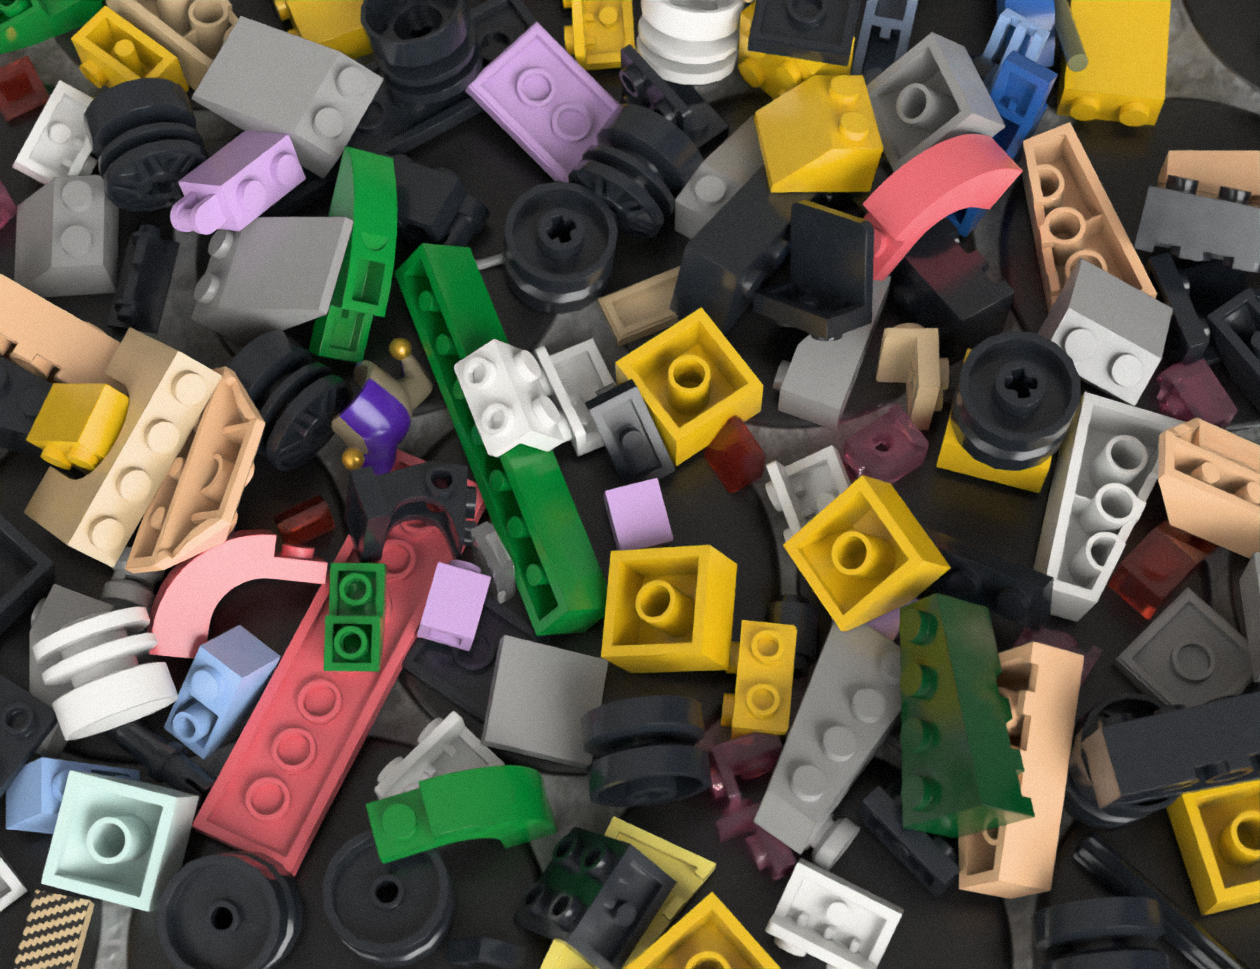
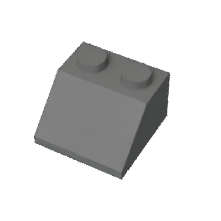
(929, 99)
(67, 239)
(1108, 331)

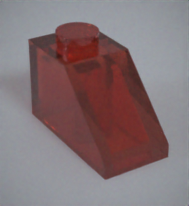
(1160, 567)

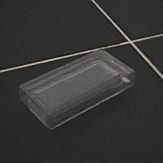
(494, 561)

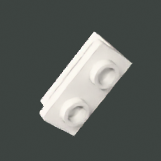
(59, 139)
(570, 381)
(508, 399)
(806, 486)
(442, 749)
(832, 920)

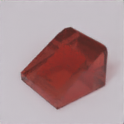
(20, 88)
(735, 455)
(305, 521)

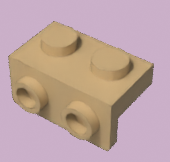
(912, 357)

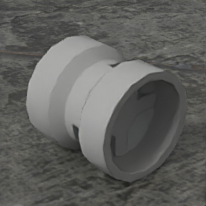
(130, 589)
(832, 841)

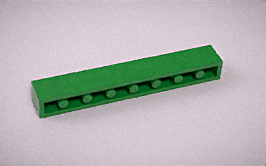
(525, 484)

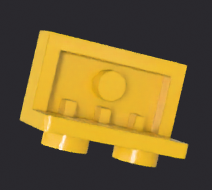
(599, 32)
(763, 679)

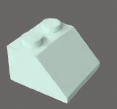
(119, 839)

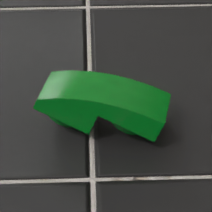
(355, 617)

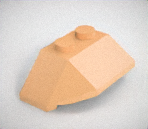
(204, 484)
(1211, 484)

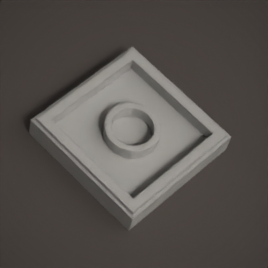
(1188, 655)
(540, 700)

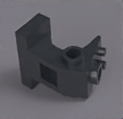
(385, 500)

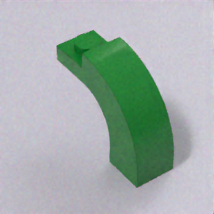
(462, 806)

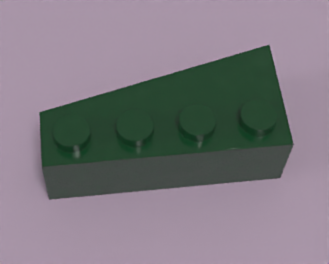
(954, 721)

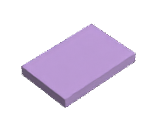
(544, 101)

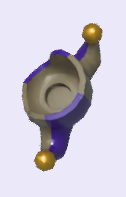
(381, 410)

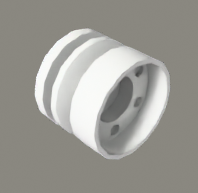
(690, 38)
(104, 670)

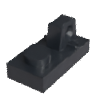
(629, 433)

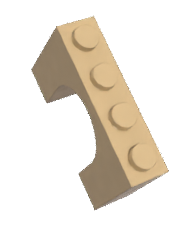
(107, 504)

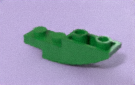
(35, 21)
(368, 197)

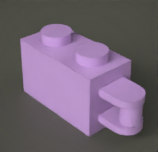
(237, 183)

